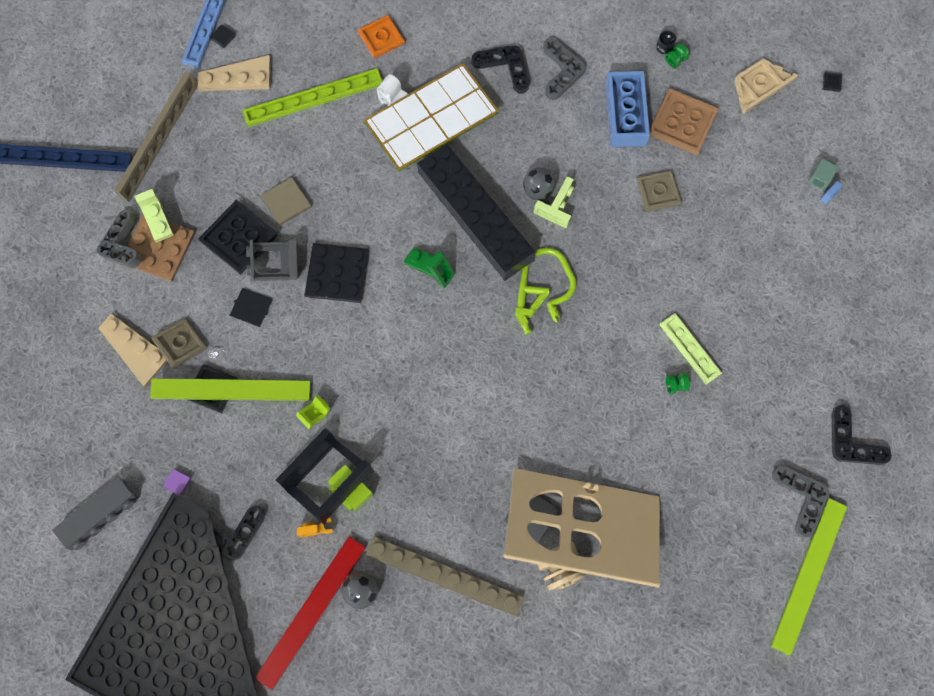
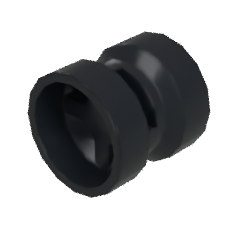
(666, 42)

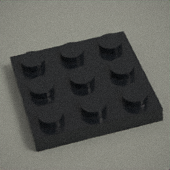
(232, 234)
(336, 273)

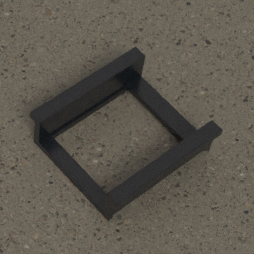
(308, 460)

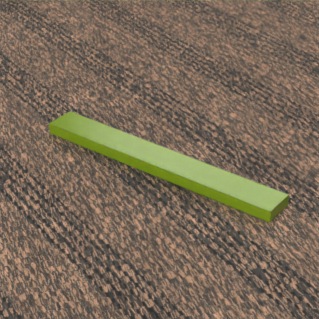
(312, 97)
(230, 389)
(808, 577)

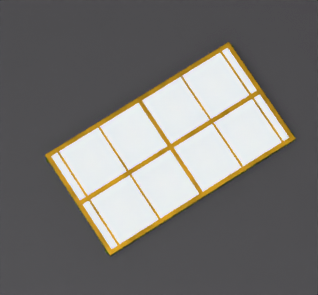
(431, 117)

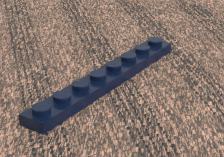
(65, 158)

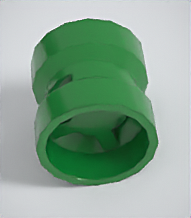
(678, 55)
(677, 383)

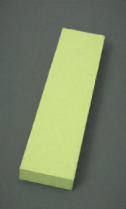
(690, 348)

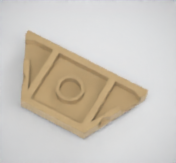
(760, 83)

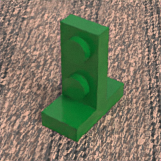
(432, 265)

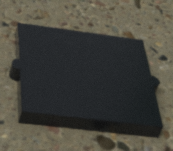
(250, 307)

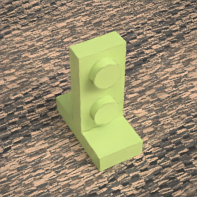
(555, 212)
(154, 215)

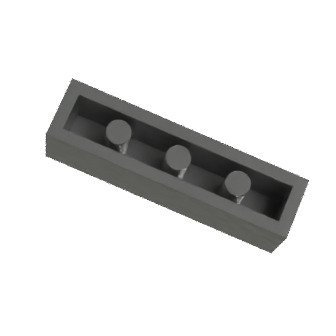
(94, 514)

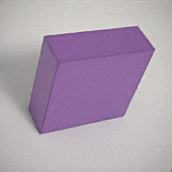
(177, 482)

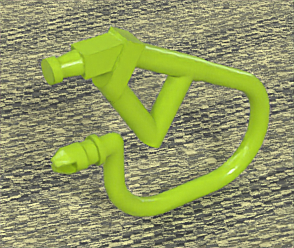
(522, 313)

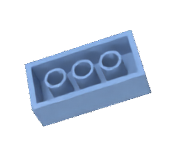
(627, 109)

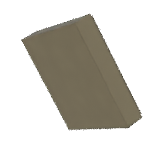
(658, 191)
(285, 201)
(179, 343)

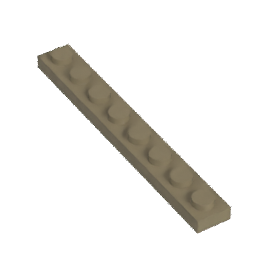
(156, 137)
(444, 576)

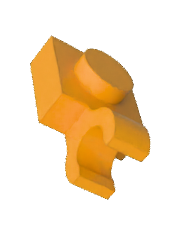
(309, 529)

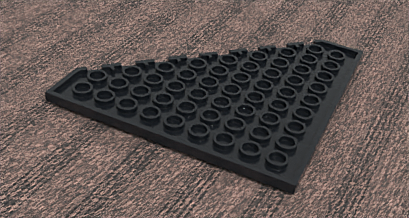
(169, 619)

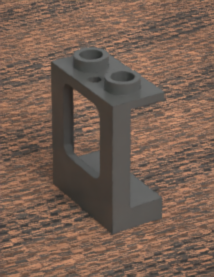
(288, 260)

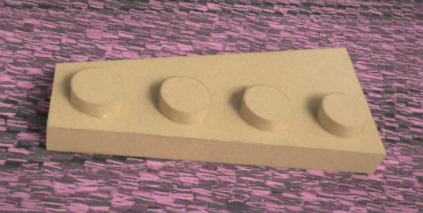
(239, 76)

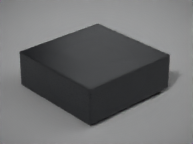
(222, 36)
(832, 82)

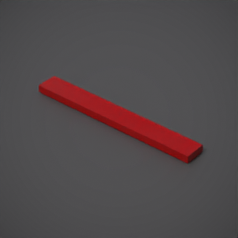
(310, 613)

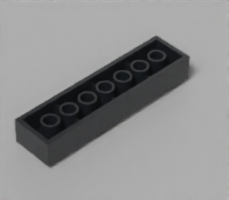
(476, 212)

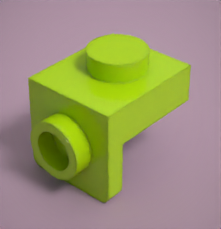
(314, 412)

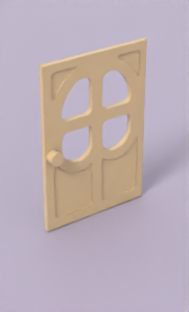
(625, 532)

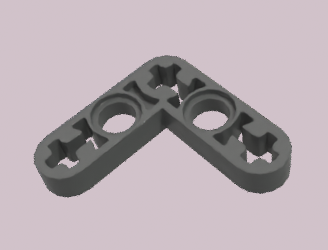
(568, 71)
(126, 220)
(811, 498)

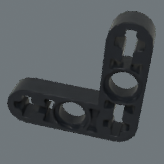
(511, 61)
(846, 443)
(228, 542)

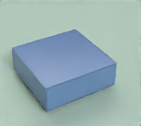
(831, 192)

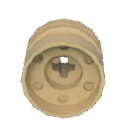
(561, 577)

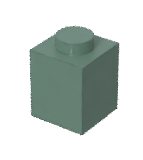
(823, 174)

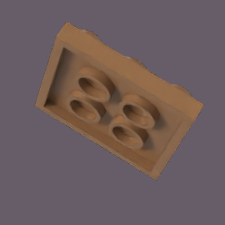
(683, 121)
(163, 257)

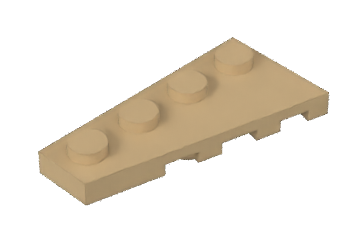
(138, 353)

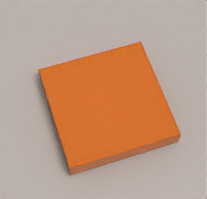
(381, 36)

